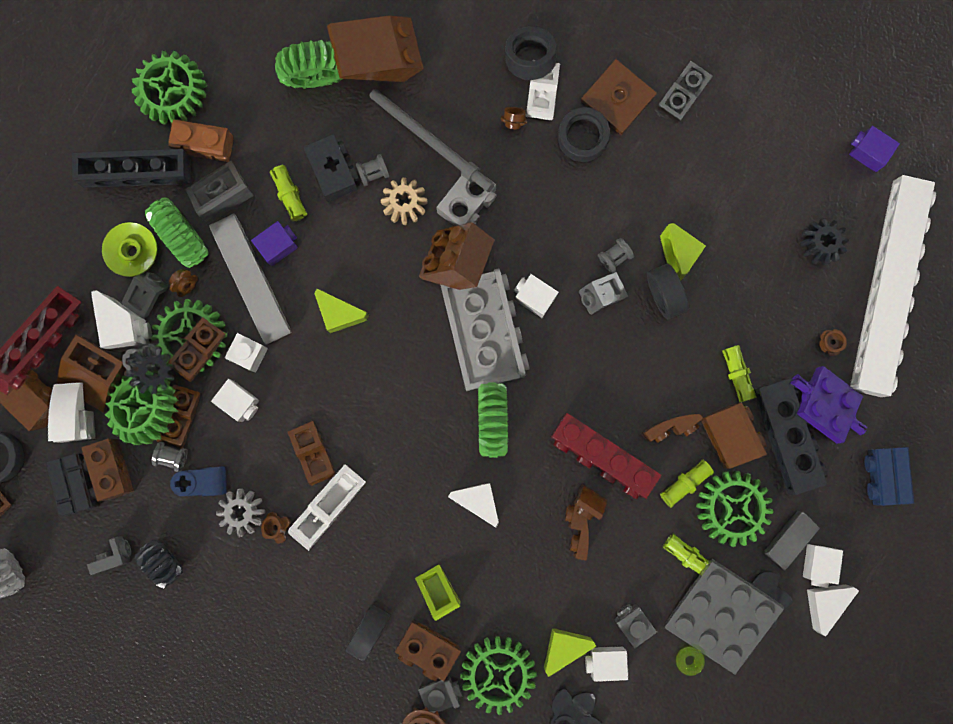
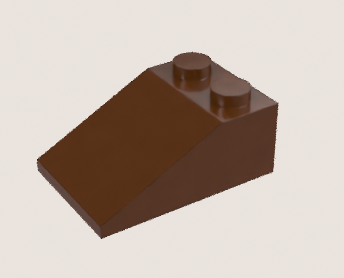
(376, 49)

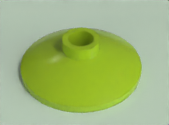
(117, 245)

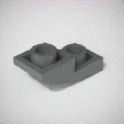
(685, 90)

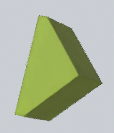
(680, 249)
(338, 313)
(438, 592)
(565, 648)

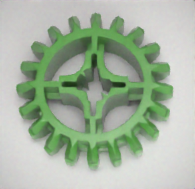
(307, 65)
(149, 81)
(176, 232)
(187, 311)
(493, 419)
(141, 424)
(753, 523)
(488, 683)

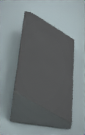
(791, 539)

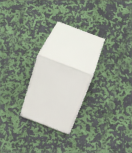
(478, 501)
(828, 605)

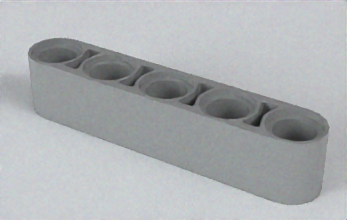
(250, 279)

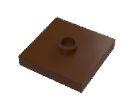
(619, 96)

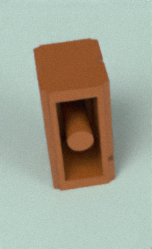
(201, 140)

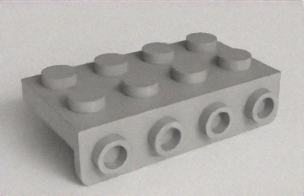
(485, 331)

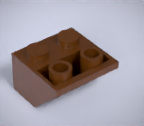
(457, 256)
(94, 367)
(734, 435)

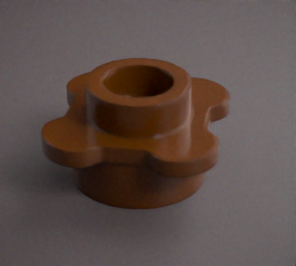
(182, 282)
(268, 527)

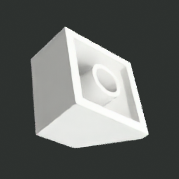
(118, 326)

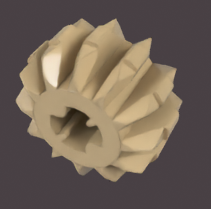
(401, 192)

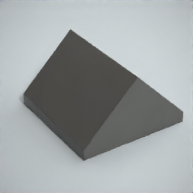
(218, 192)

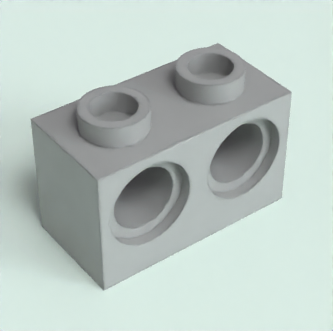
(460, 195)

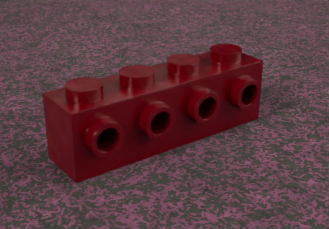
(35, 336)
(606, 456)

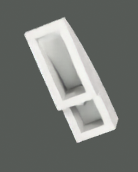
(326, 507)

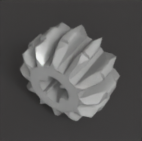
(231, 510)
(10, 574)

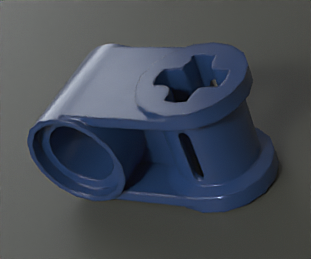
(203, 482)

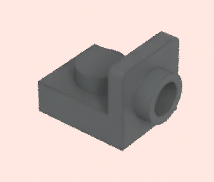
(143, 293)
(602, 293)
(105, 561)
(634, 624)
(441, 694)

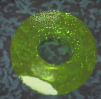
(693, 669)

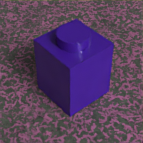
(873, 148)
(275, 243)

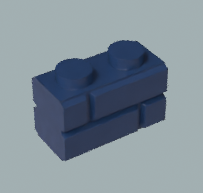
(889, 476)

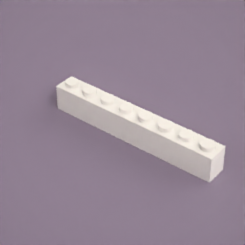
(893, 286)

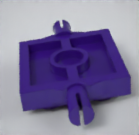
(829, 404)

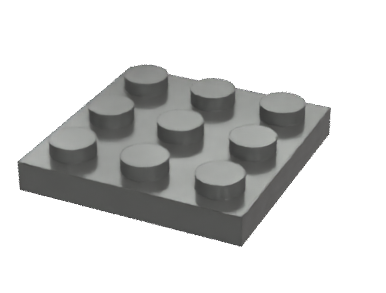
(723, 616)

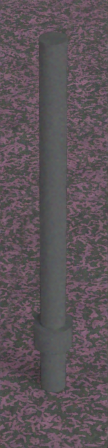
(468, 169)

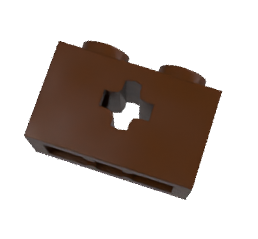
(107, 469)

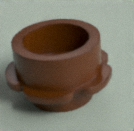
(514, 117)
(838, 337)

